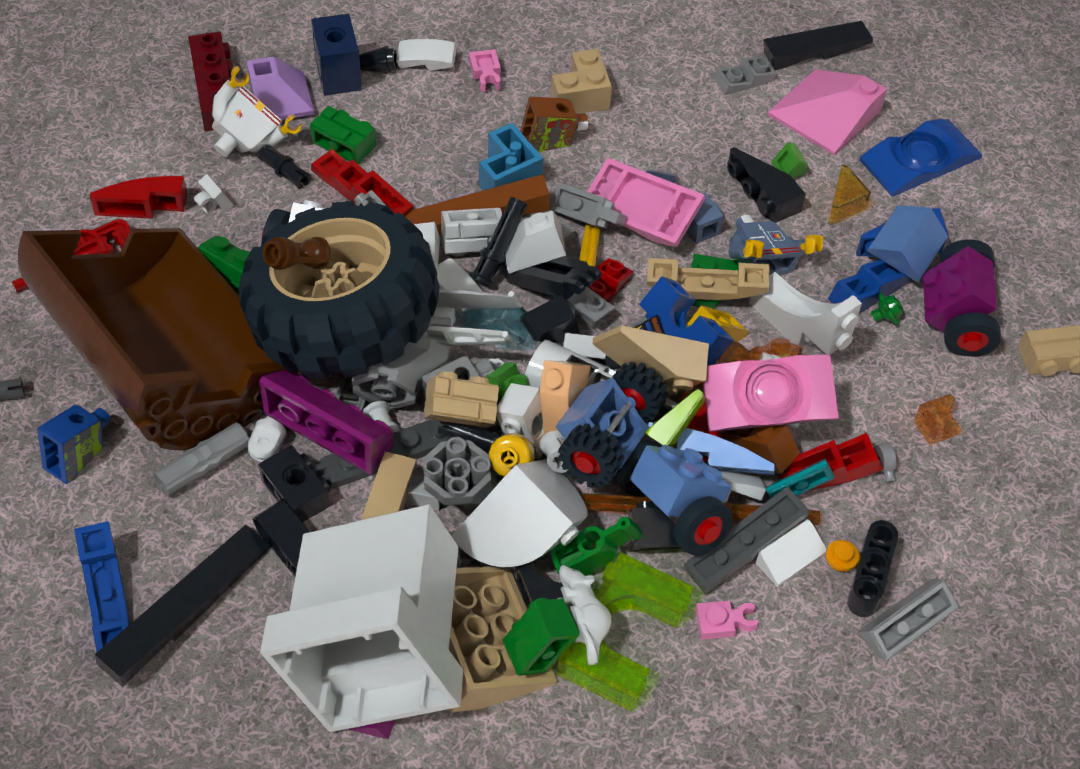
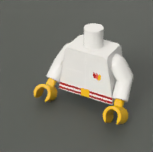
(245, 120)

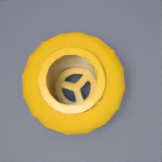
(511, 442)

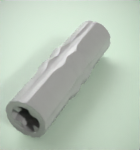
(200, 459)

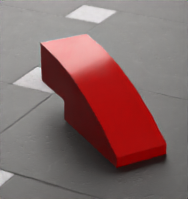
(140, 197)
(847, 460)

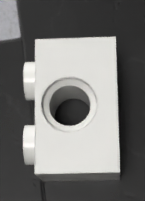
(521, 414)

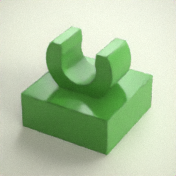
(791, 160)
(505, 376)

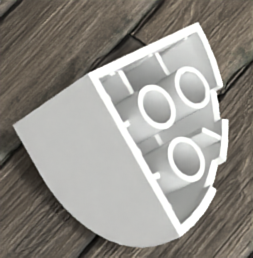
(523, 517)

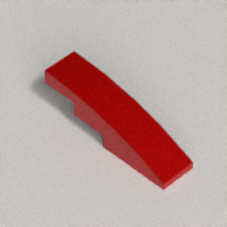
(352, 179)

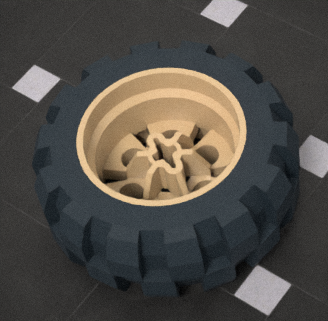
(353, 310)

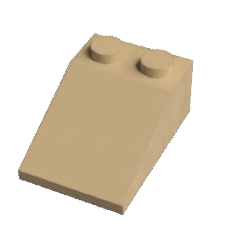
(675, 358)

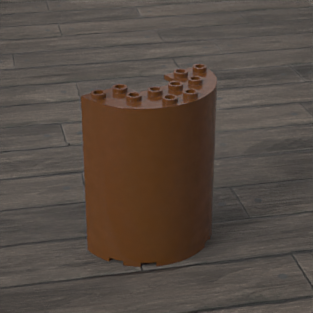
(153, 330)

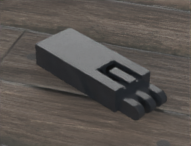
(555, 277)

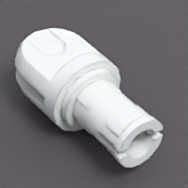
(266, 439)

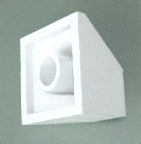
(535, 242)

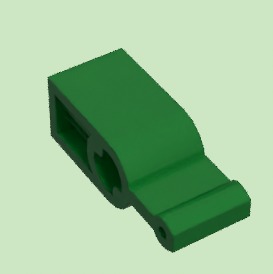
(595, 547)

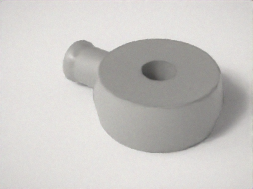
(888, 460)

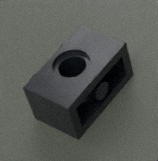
(288, 468)

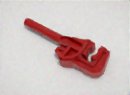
(94, 242)

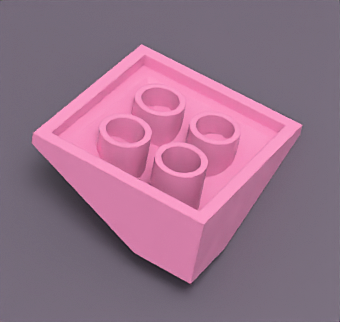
(830, 107)

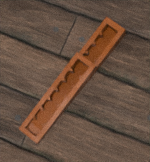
(530, 190)

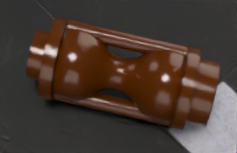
(285, 253)

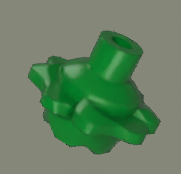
(888, 308)

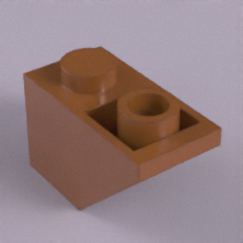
(768, 442)

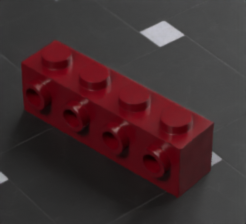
(210, 70)

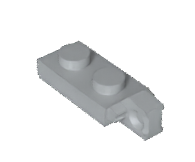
(585, 206)

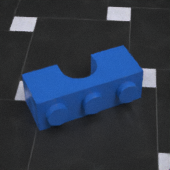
(671, 304)

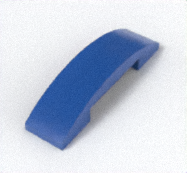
(102, 582)

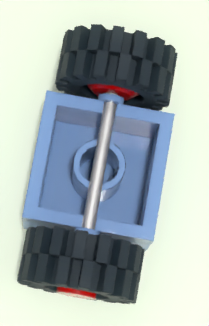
(609, 423)

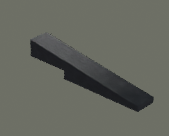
(180, 606)

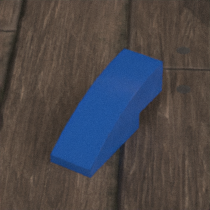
(868, 283)

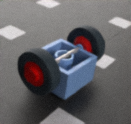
(682, 489)

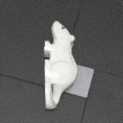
(587, 611)

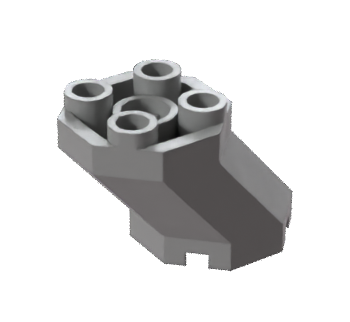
(402, 377)
(459, 473)

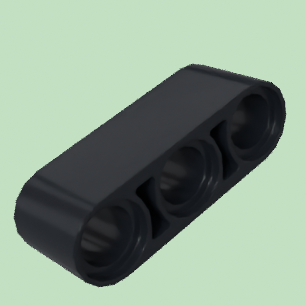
(283, 532)
(874, 555)

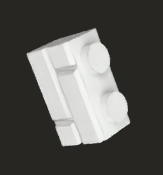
(468, 229)

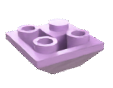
(280, 87)

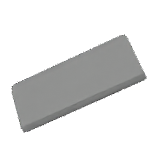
(909, 618)

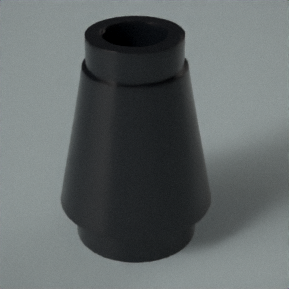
(379, 60)

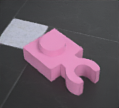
(486, 67)
(719, 620)

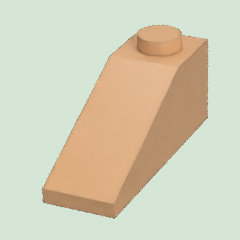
(559, 389)

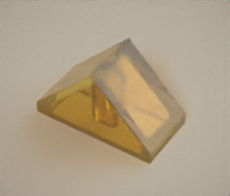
(849, 198)

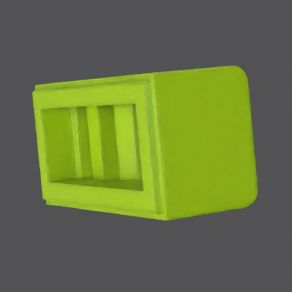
(671, 425)

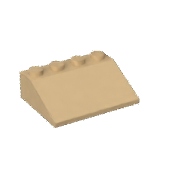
(482, 615)

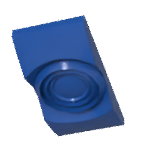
(919, 156)

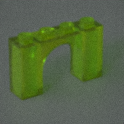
(634, 587)

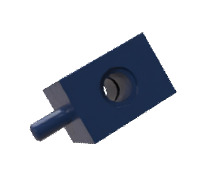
(336, 54)

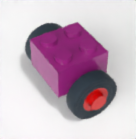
(961, 296)

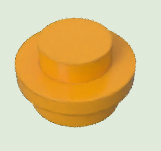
(842, 555)

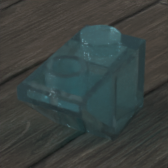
(499, 320)

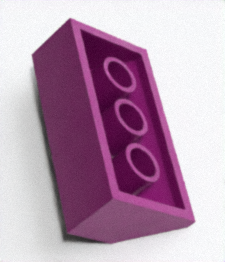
(325, 420)

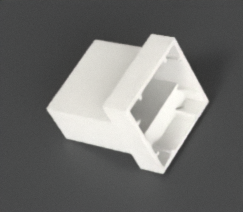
(370, 621)

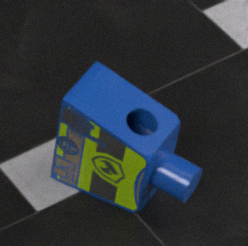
(71, 441)

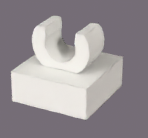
(212, 196)

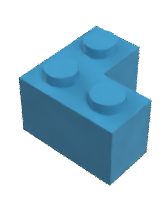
(509, 158)

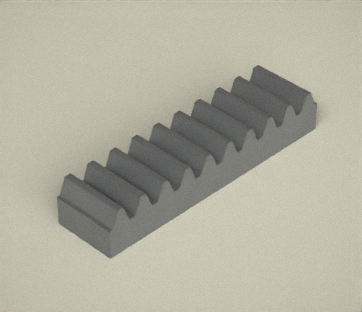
(747, 539)

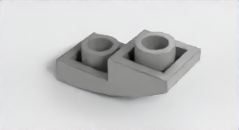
(749, 74)

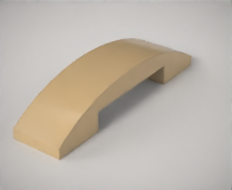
(712, 283)

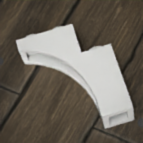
(805, 319)

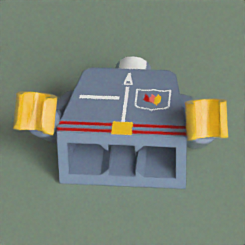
(769, 245)

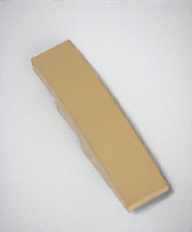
(390, 485)

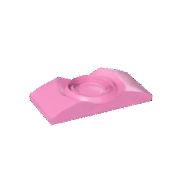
(653, 205)
(770, 392)

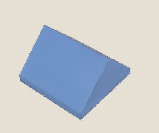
(909, 240)

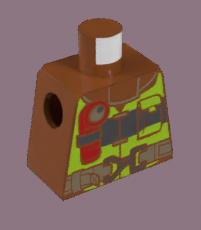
(551, 123)

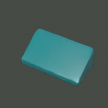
(803, 479)

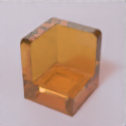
(936, 421)

